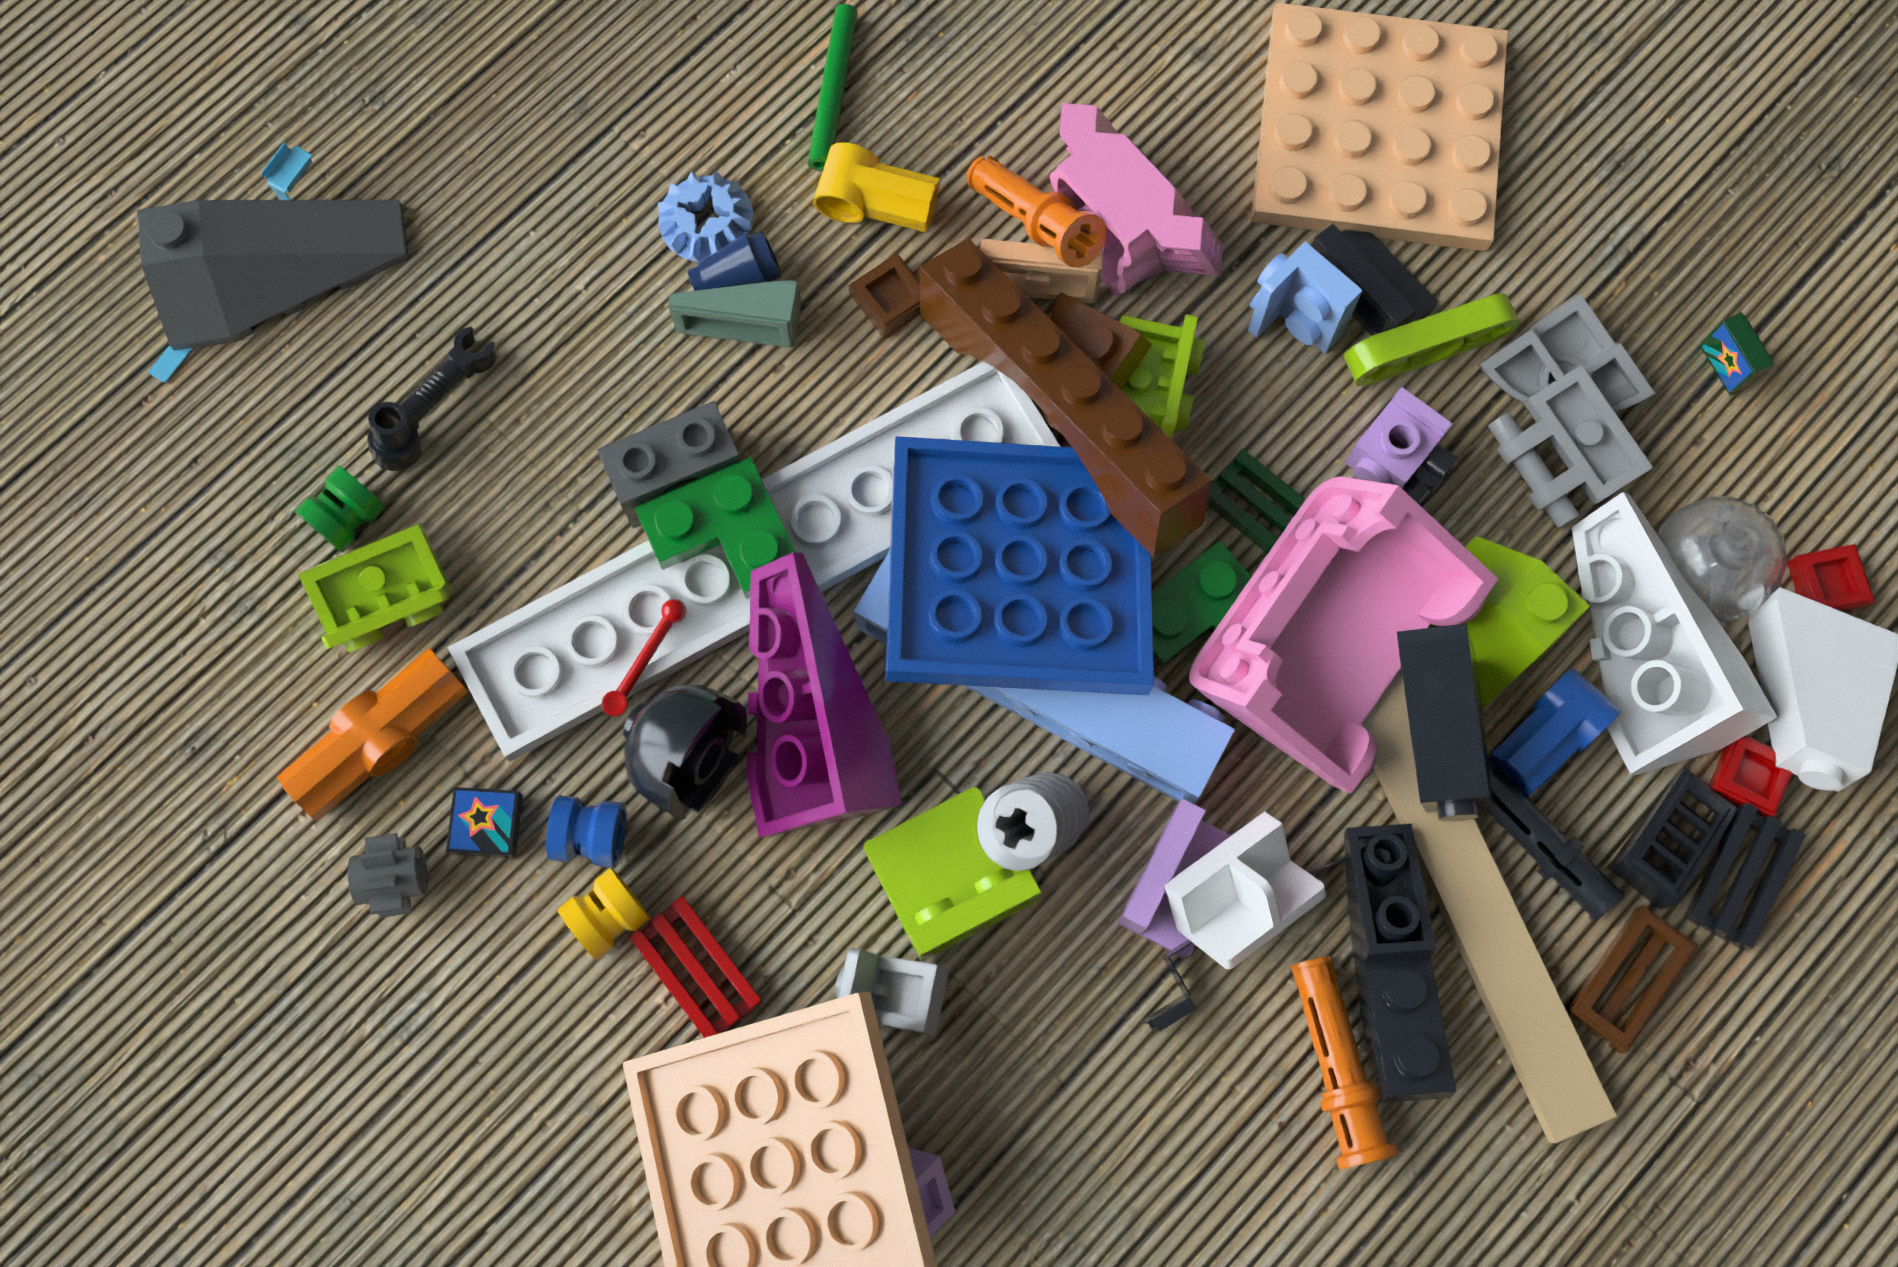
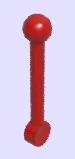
(615, 702)

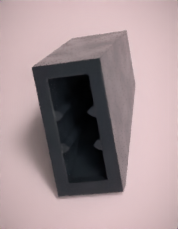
(1446, 721)

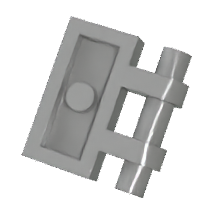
(1586, 437)

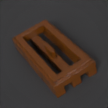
(1600, 1022)

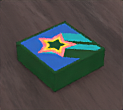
(1736, 353)

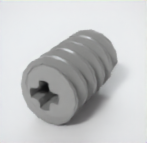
(1032, 820)

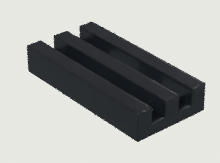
(1767, 830)

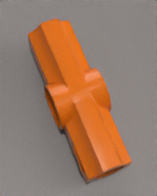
(372, 735)

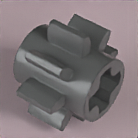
(387, 875)

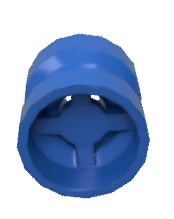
(586, 831)

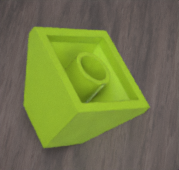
(1518, 616)

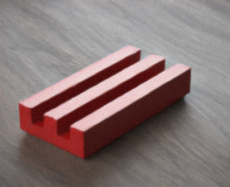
(662, 925)

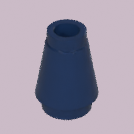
(738, 263)

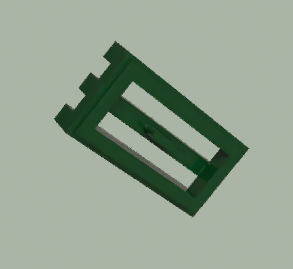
(1269, 484)

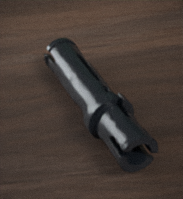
(1551, 848)

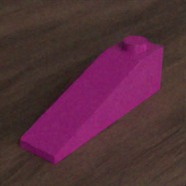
(816, 727)

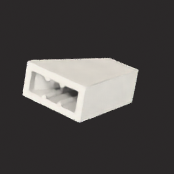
(1826, 685)

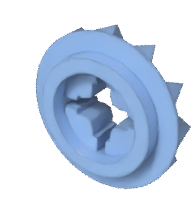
(679, 225)

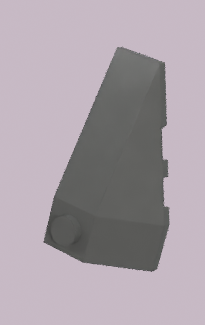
(242, 261)

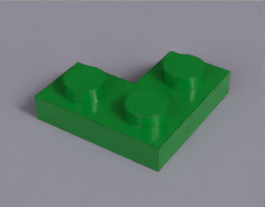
(716, 510)
(1194, 601)

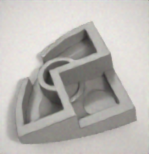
(1558, 345)

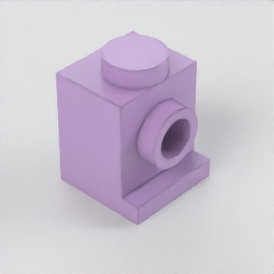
(1407, 424)

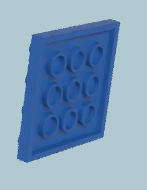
(1012, 573)

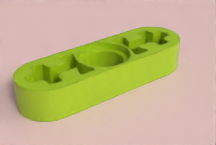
(1431, 339)

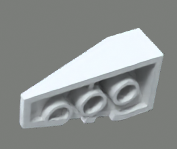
(1659, 646)

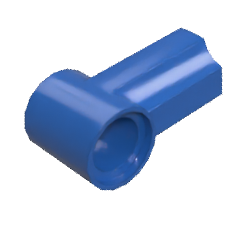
(1561, 723)

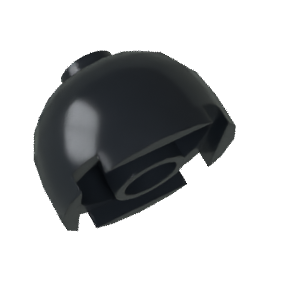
(680, 746)

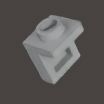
(903, 991)

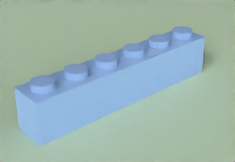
(1145, 736)

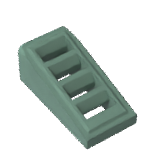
(745, 313)

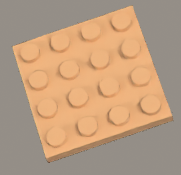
(1381, 126)
(780, 1146)

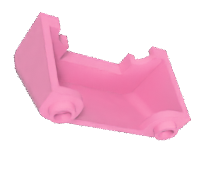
(1321, 621)

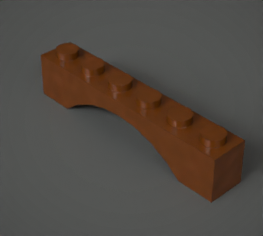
(1135, 465)

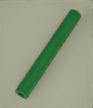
(832, 85)

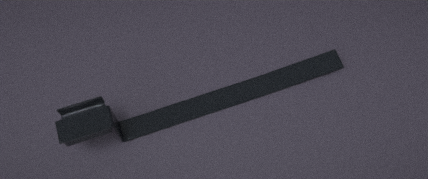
(1183, 1005)

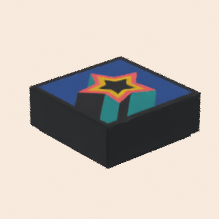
(484, 822)

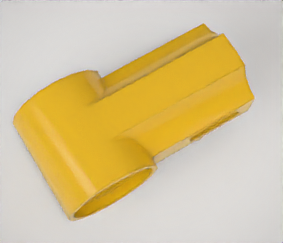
(861, 187)

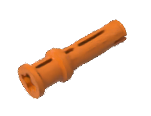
(1048, 216)
(1348, 1093)

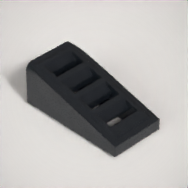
(1647, 878)

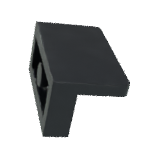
(1389, 291)

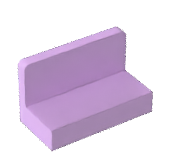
(1179, 846)

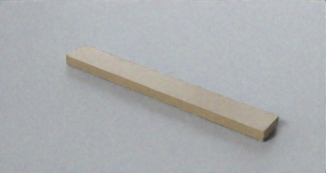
(1491, 940)

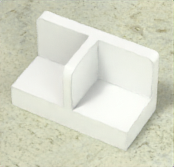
(1242, 893)

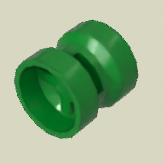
(327, 517)

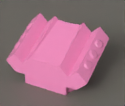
(1143, 213)

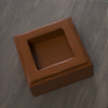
(888, 295)

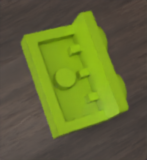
(1161, 375)
(377, 587)

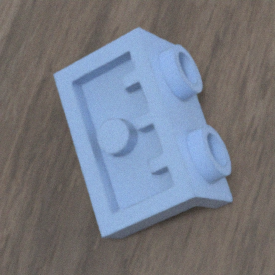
(1308, 295)

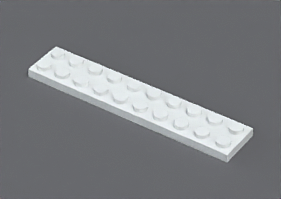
(572, 646)

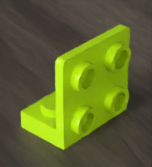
(943, 877)

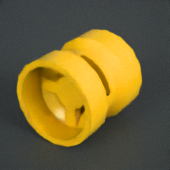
(603, 914)

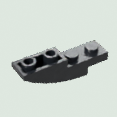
(1394, 964)

